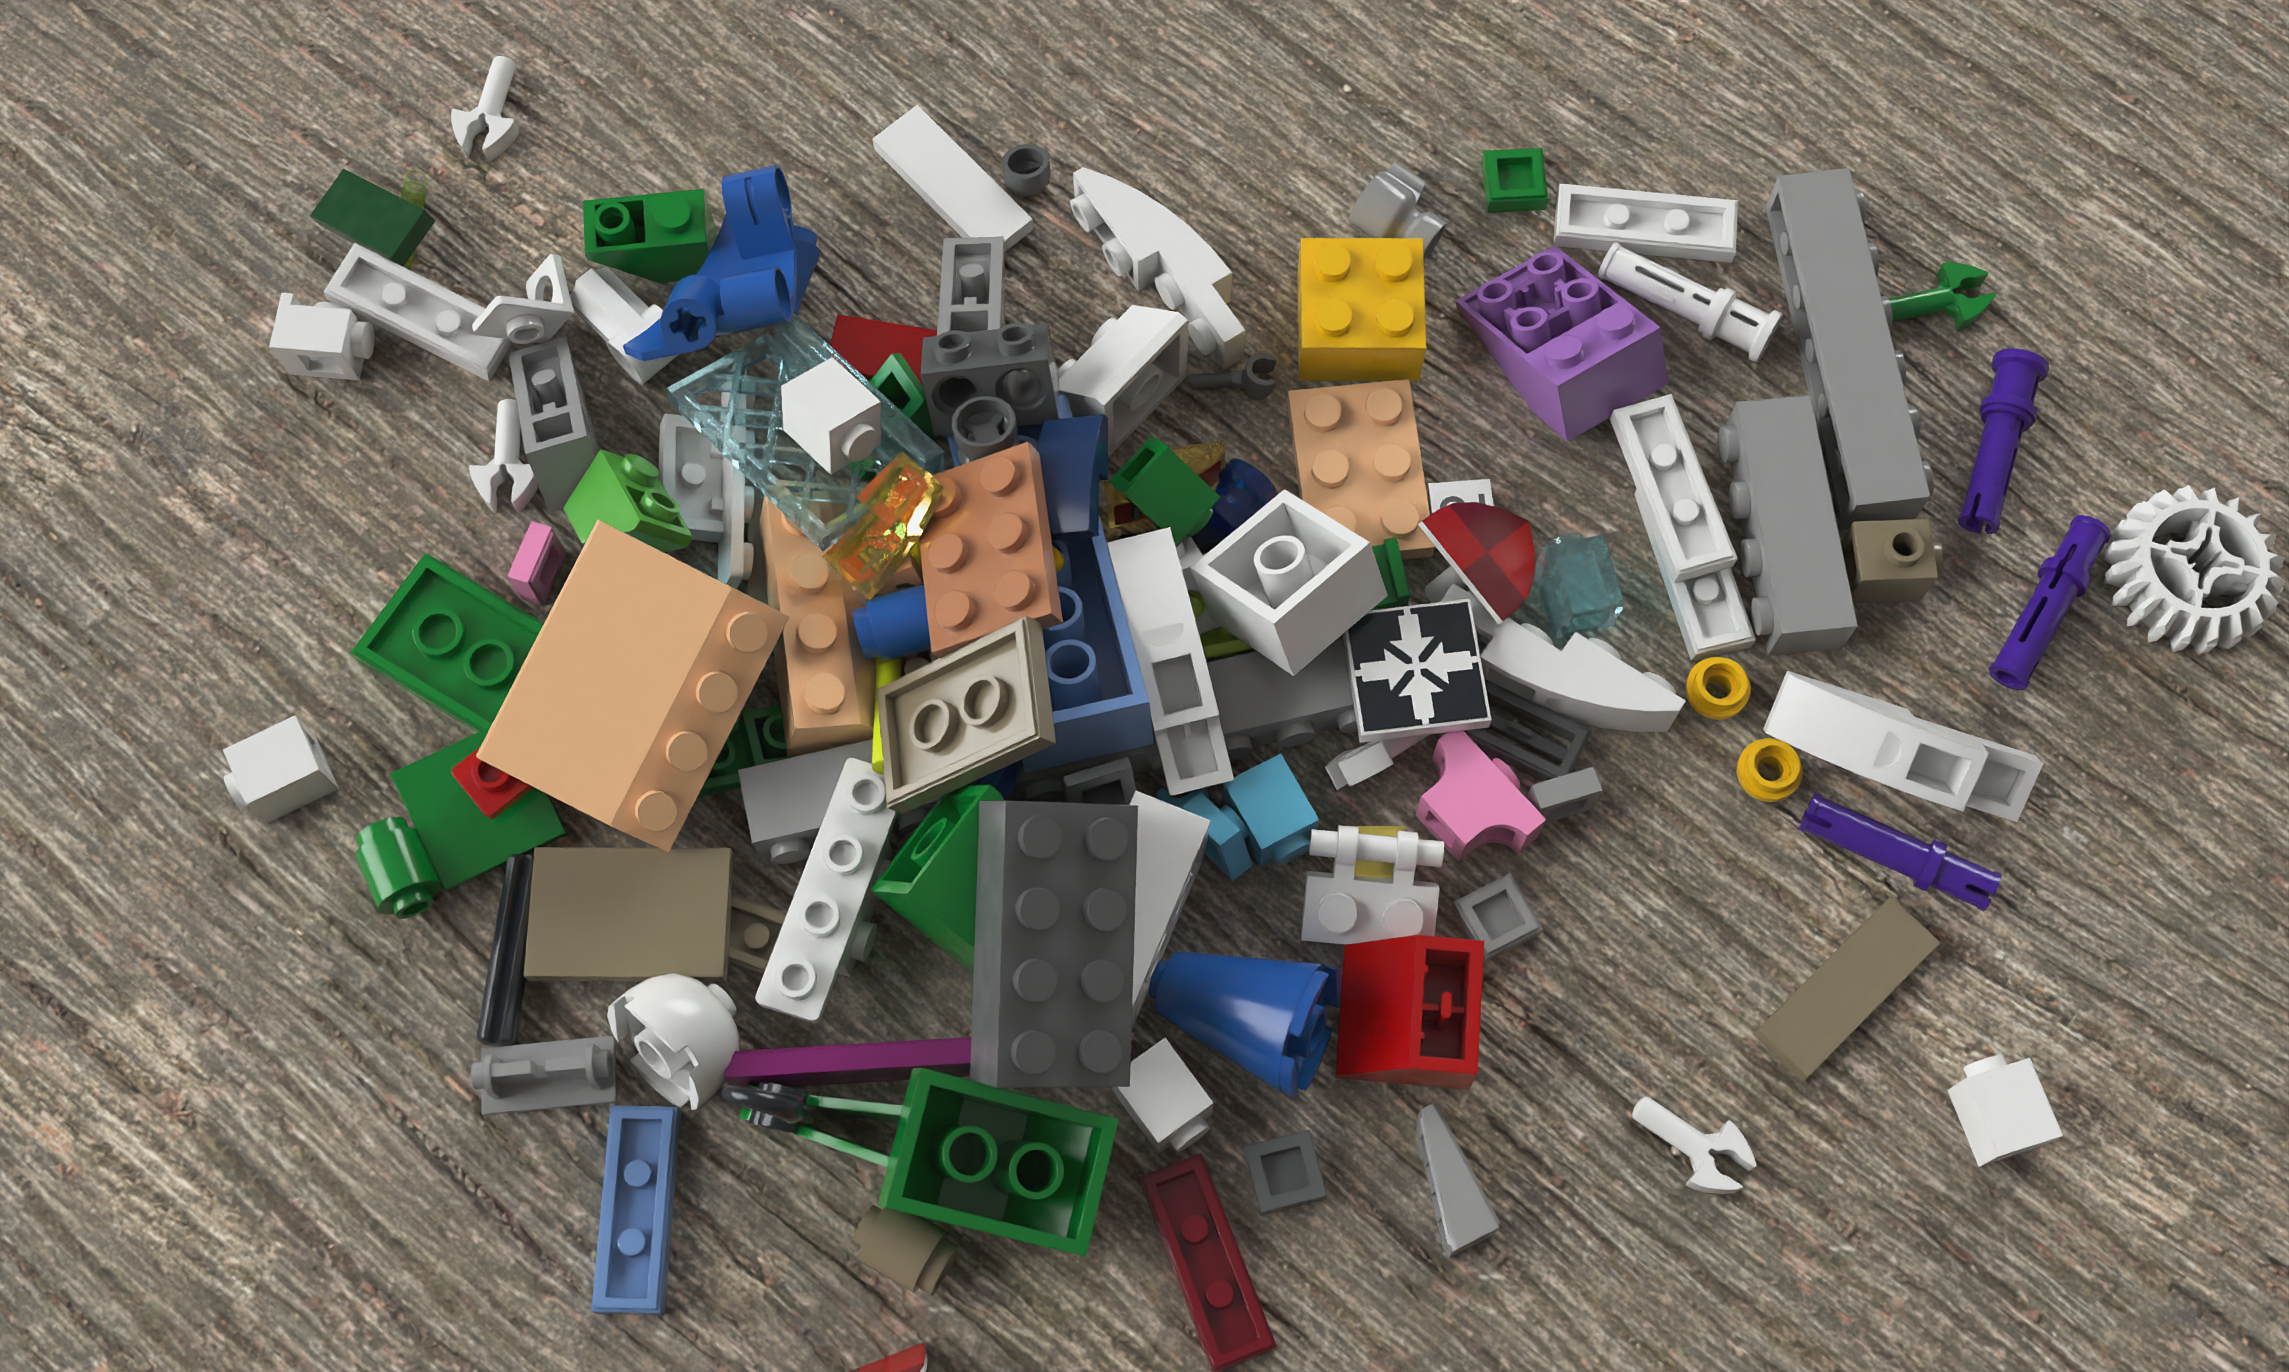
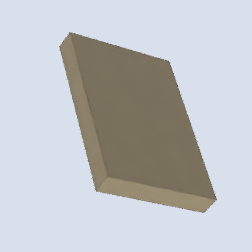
(965, 715)
(629, 914)

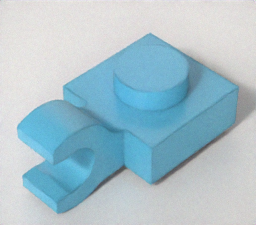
(1226, 831)

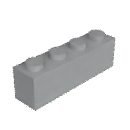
(1787, 526)

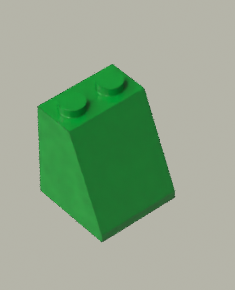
(936, 873)

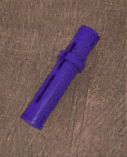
(2060, 582)
(1898, 851)

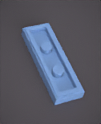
(636, 1210)

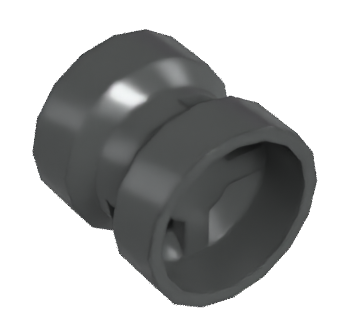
(983, 428)

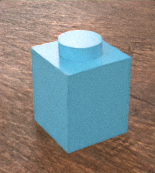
(1272, 811)

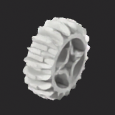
(2221, 552)

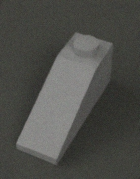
(972, 285)
(553, 418)

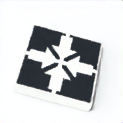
(1416, 671)

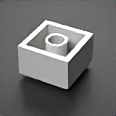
(1289, 581)

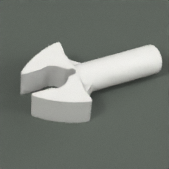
(488, 113)
(505, 462)
(1367, 760)
(1698, 1146)

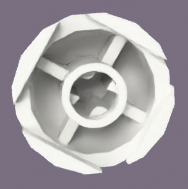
(680, 1035)

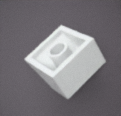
(1127, 369)

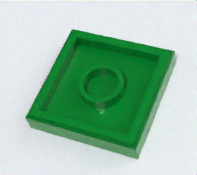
(453, 827)

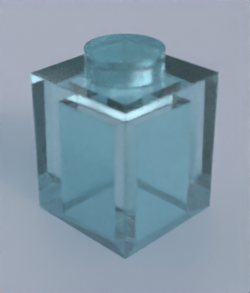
(1578, 585)

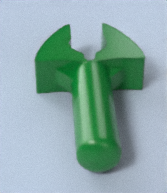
(1943, 299)

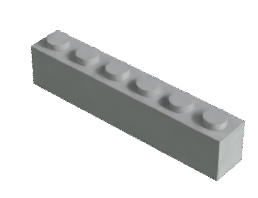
(1848, 348)

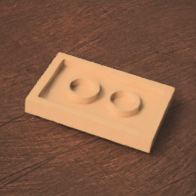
(1363, 460)

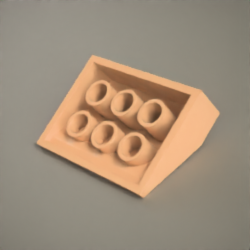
(632, 686)

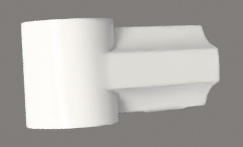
(617, 317)

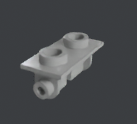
(546, 1075)

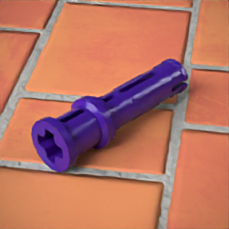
(2006, 416)

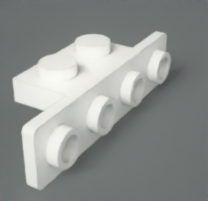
(710, 489)
(833, 902)

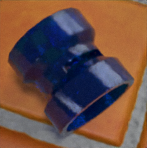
(1242, 494)

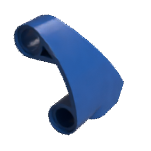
(745, 278)

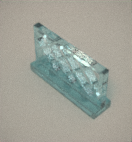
(793, 350)

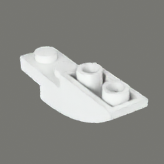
(1160, 248)
(1171, 661)
(1579, 683)
(1901, 749)

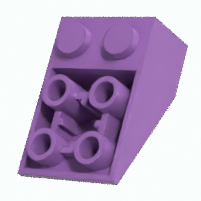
(1566, 341)

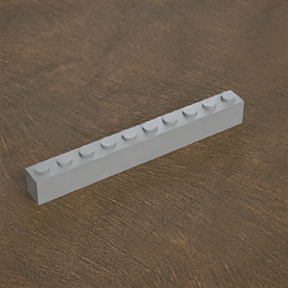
(1255, 708)

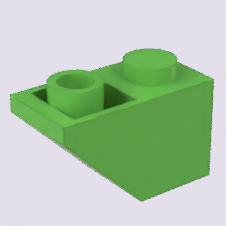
(629, 498)

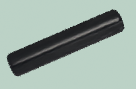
(507, 960)

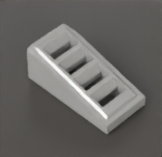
(1457, 1197)

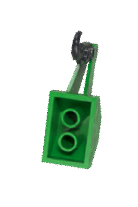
(967, 1154)

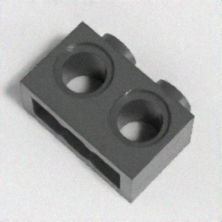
(989, 365)

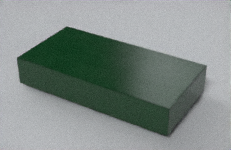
(372, 217)

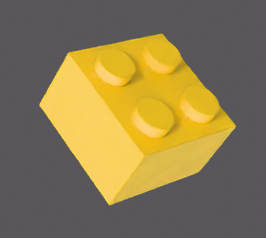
(1361, 309)

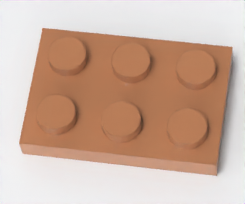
(989, 550)

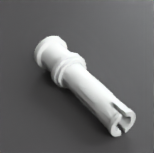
(1716, 313)

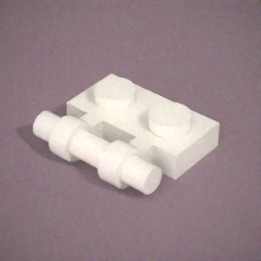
(1365, 908)

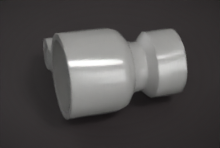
(1390, 209)

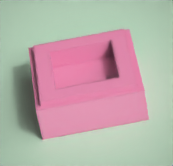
(537, 563)

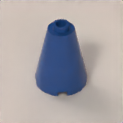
(1252, 1011)

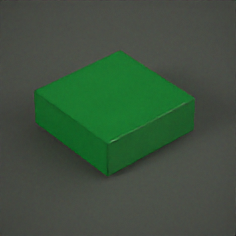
(1514, 180)

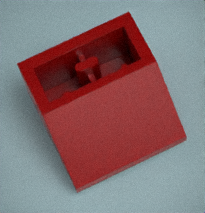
(1411, 1011)

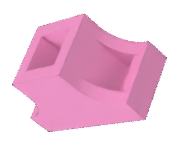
(1476, 800)

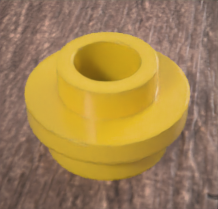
(1726, 673)
(1780, 756)

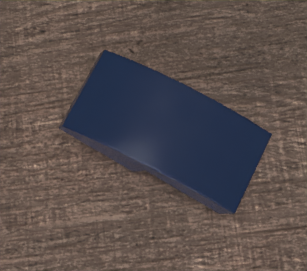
(1072, 465)

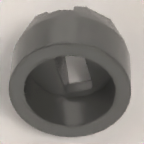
(1026, 169)

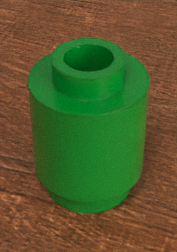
(397, 868)

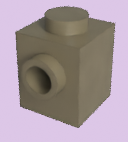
(1891, 560)

